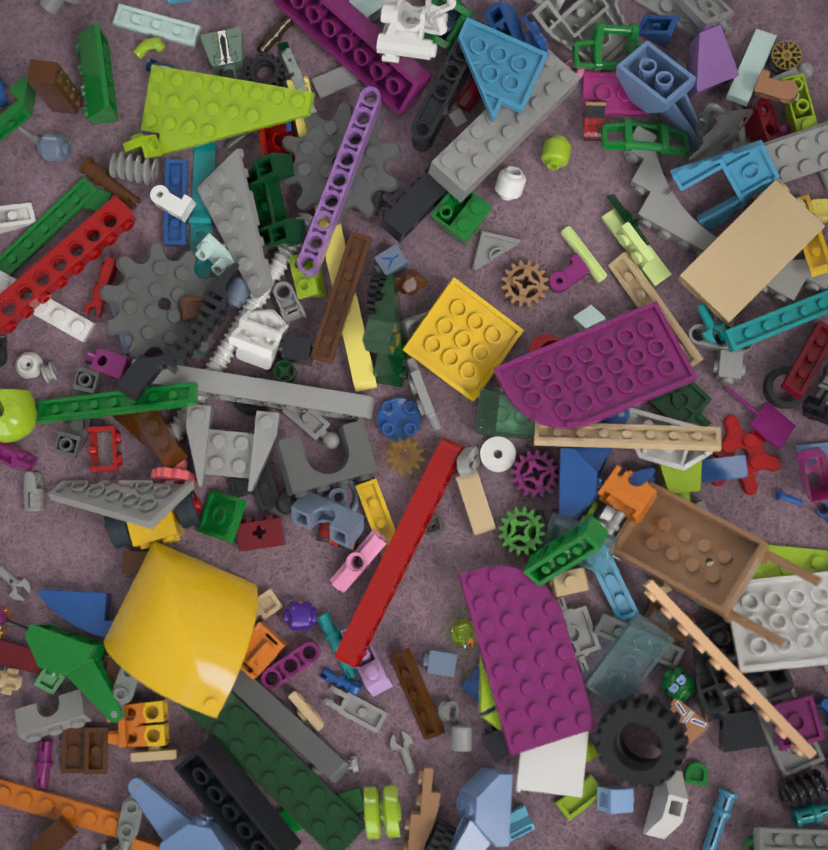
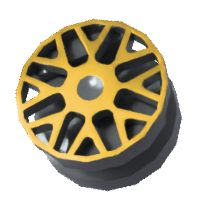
(784, 57)

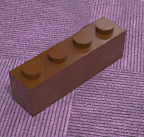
(54, 86)
(155, 434)

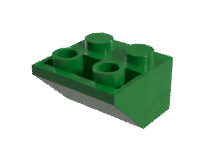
(462, 218)

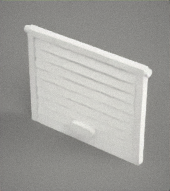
(554, 767)

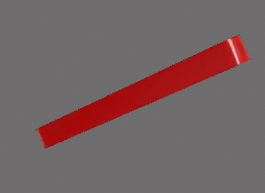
(399, 554)

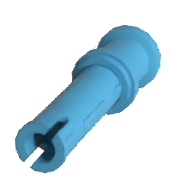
(724, 813)

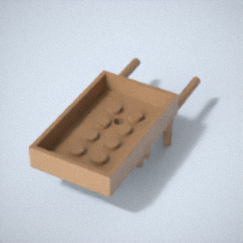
(679, 541)

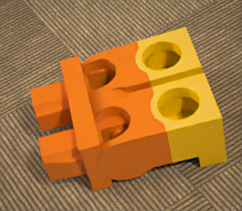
(133, 730)

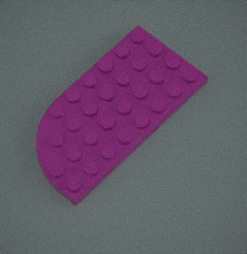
(598, 371)
(526, 658)

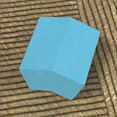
(520, 823)

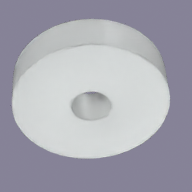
(507, 450)

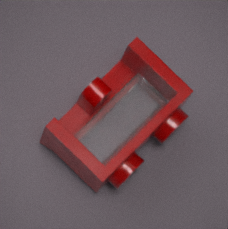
(104, 449)

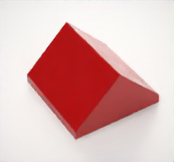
(271, 139)

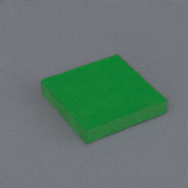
(222, 516)

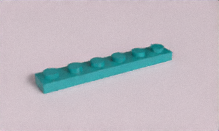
(776, 321)

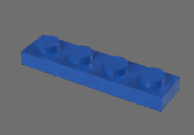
(177, 183)

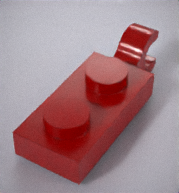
(108, 273)

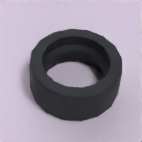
(769, 393)

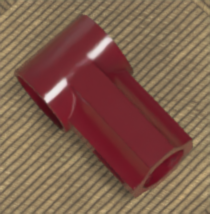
(468, 96)

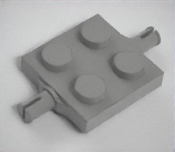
(707, 12)
(418, 387)
(580, 632)

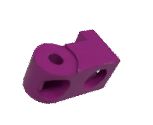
(568, 277)

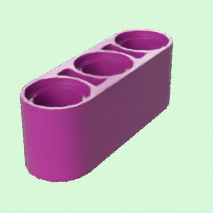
(281, 669)

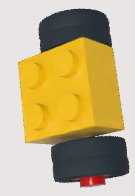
(168, 530)

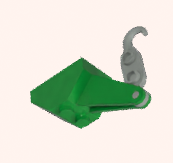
(80, 660)

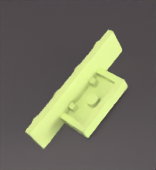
(640, 253)

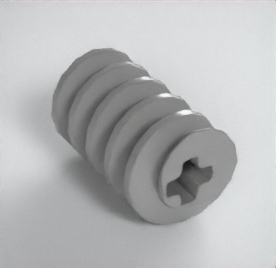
(133, 169)

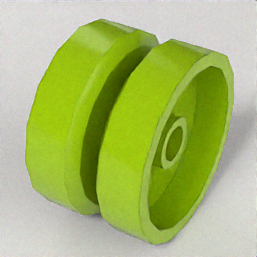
(384, 811)

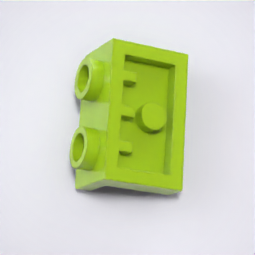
(304, 285)

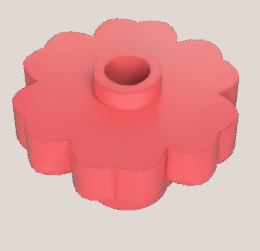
(177, 473)

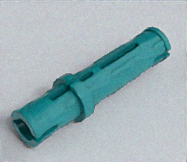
(334, 638)

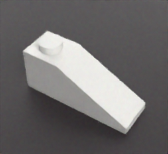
(16, 217)

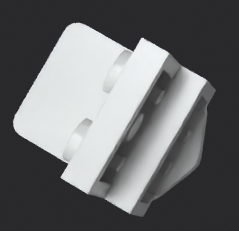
(259, 337)

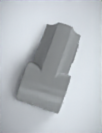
(461, 738)

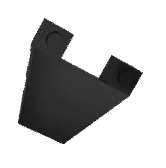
(711, 682)

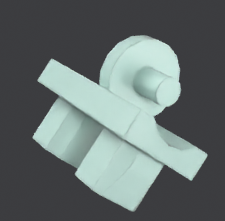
(216, 253)

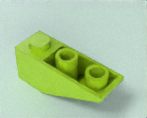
(800, 112)

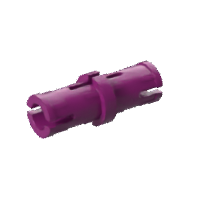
(43, 763)

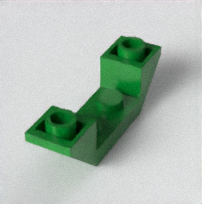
(20, 111)

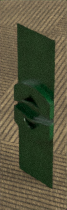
(626, 216)

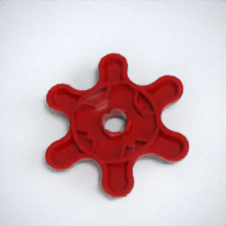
(753, 444)

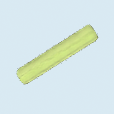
(578, 247)

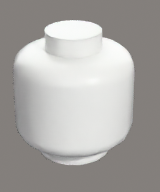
(510, 183)

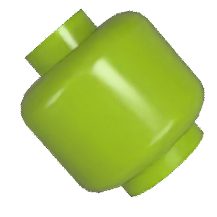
(556, 152)

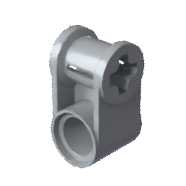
(290, 306)

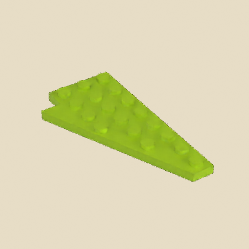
(207, 108)

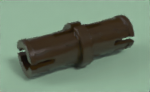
(274, 34)

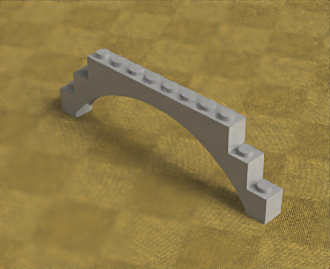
(672, 221)

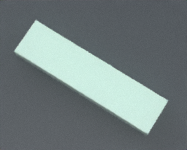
(157, 25)
(751, 67)

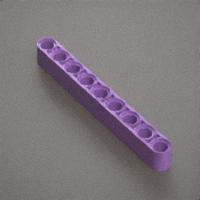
(338, 171)

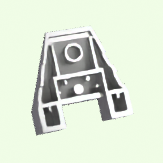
(577, 24)

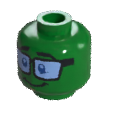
(677, 684)

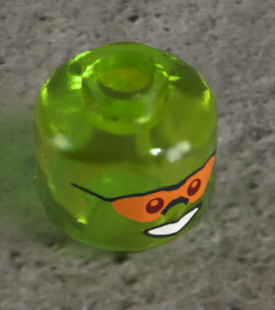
(463, 634)

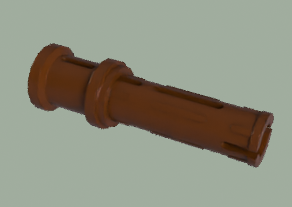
(102, 177)

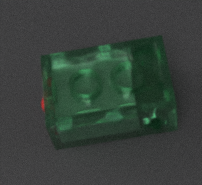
(499, 417)

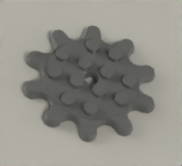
(318, 151)
(139, 295)

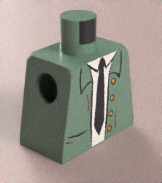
(225, 51)

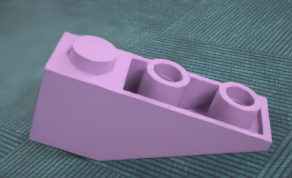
(373, 671)

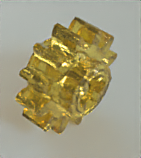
(414, 455)

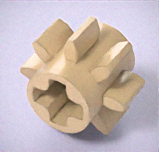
(9, 680)

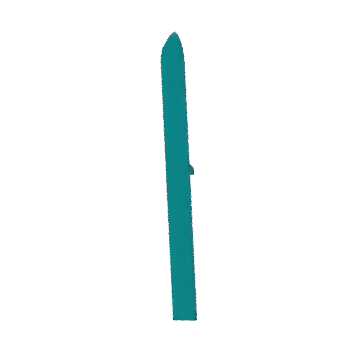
(200, 219)

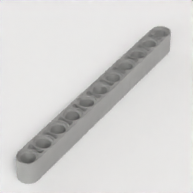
(272, 393)

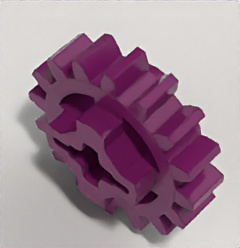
(538, 484)

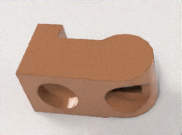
(774, 89)

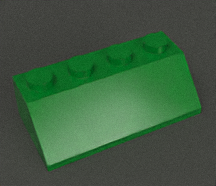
(97, 76)

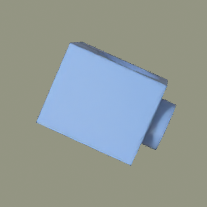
(615, 799)

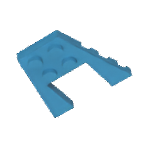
(747, 169)

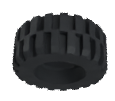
(626, 764)

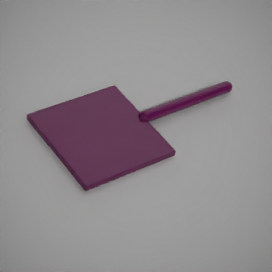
(768, 422)

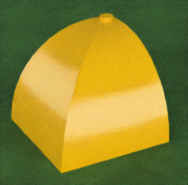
(184, 628)

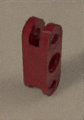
(762, 124)

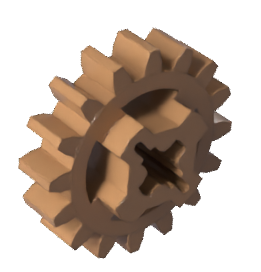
(533, 285)

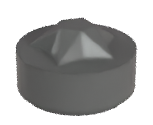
(436, 527)

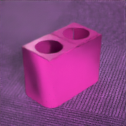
(820, 493)

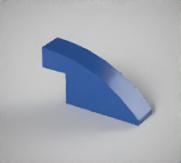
(83, 609)

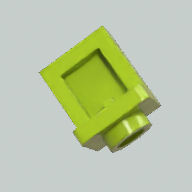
(147, 143)

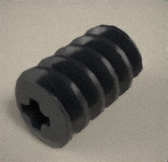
(802, 787)

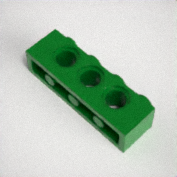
(566, 551)

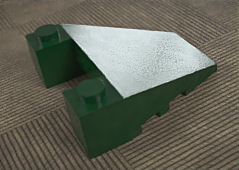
(265, 184)
(385, 336)

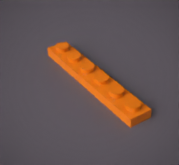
(55, 805)

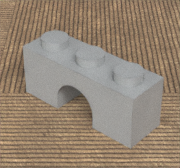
(72, 713)

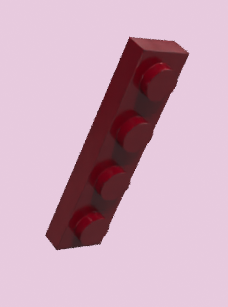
(807, 361)

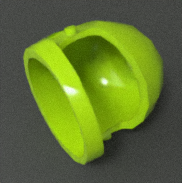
(18, 414)

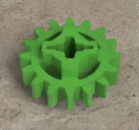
(530, 525)

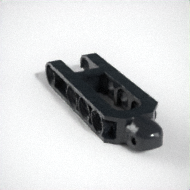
(440, 98)

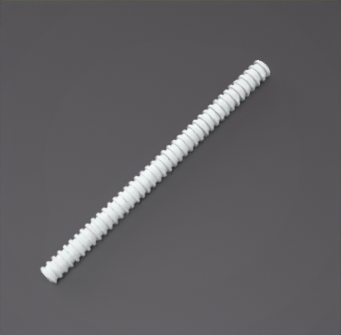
(225, 350)

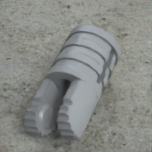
(33, 492)

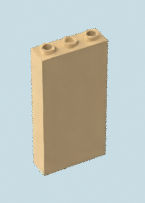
(751, 252)

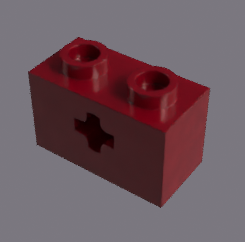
(274, 533)

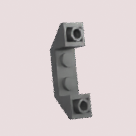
(75, 435)

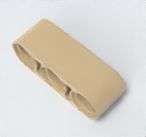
(475, 503)

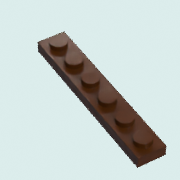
(341, 298)

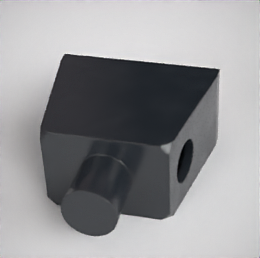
(740, 728)

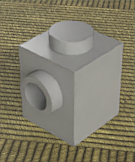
(728, 366)

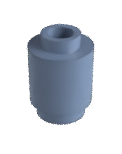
(238, 292)

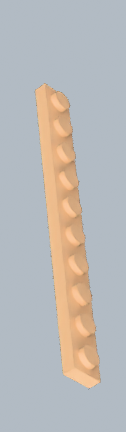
(733, 676)

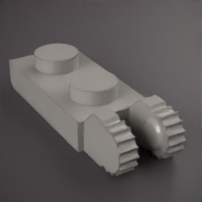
(357, 709)

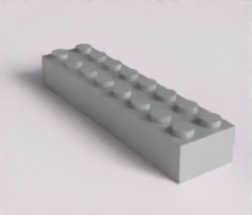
(489, 142)

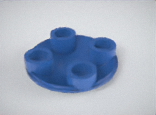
(398, 418)

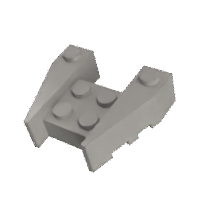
(229, 451)

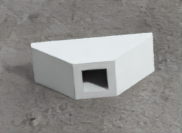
(667, 807)

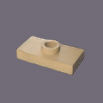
(306, 711)
(155, 753)

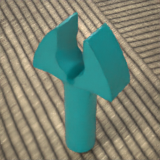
(710, 325)

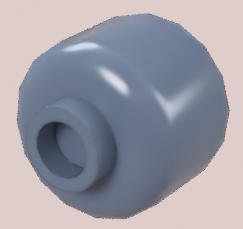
(54, 147)

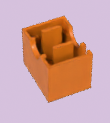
(629, 499)
(261, 650)

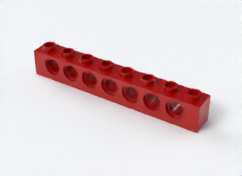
(63, 253)

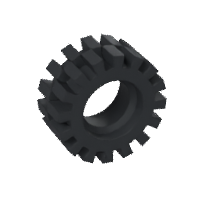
(265, 61)
(374, 292)
(441, 836)

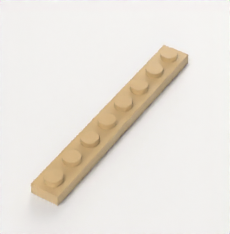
(632, 436)

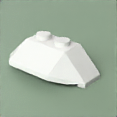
(672, 458)

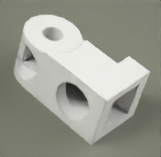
(171, 204)

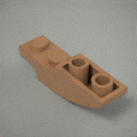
(422, 821)

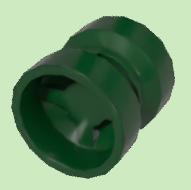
(282, 369)

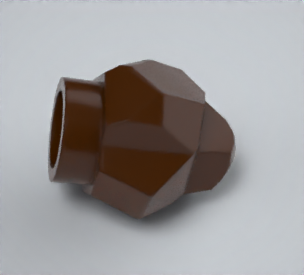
(410, 282)

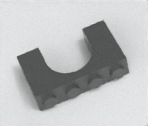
(301, 477)

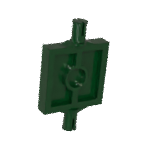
(684, 404)

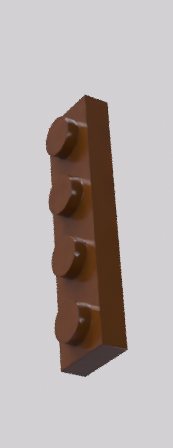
(417, 693)

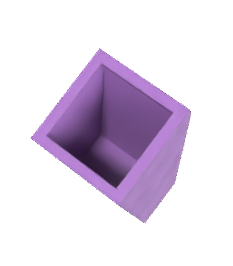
(710, 60)

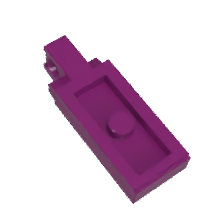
(15, 457)

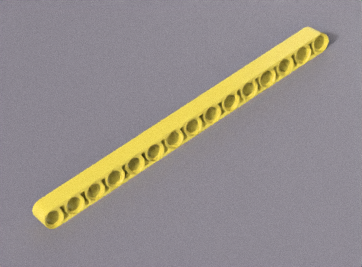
(353, 332)

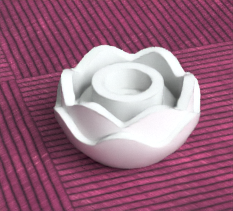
(34, 368)

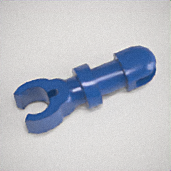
(351, 685)

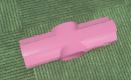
(350, 570)

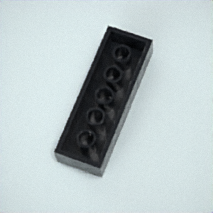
(235, 799)

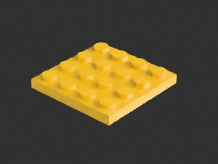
(462, 339)

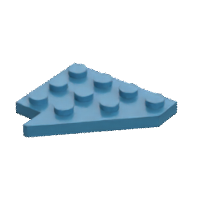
(500, 66)

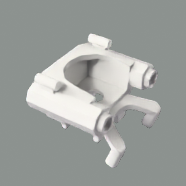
(406, 29)

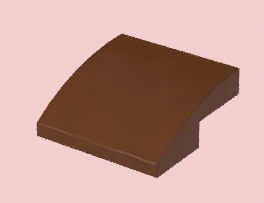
(85, 750)

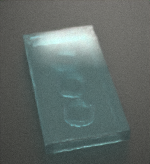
(629, 659)

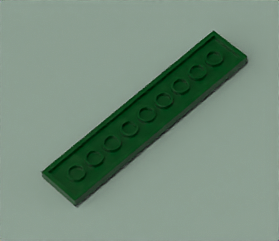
(282, 773)

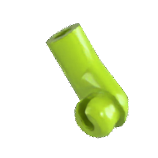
(148, 44)

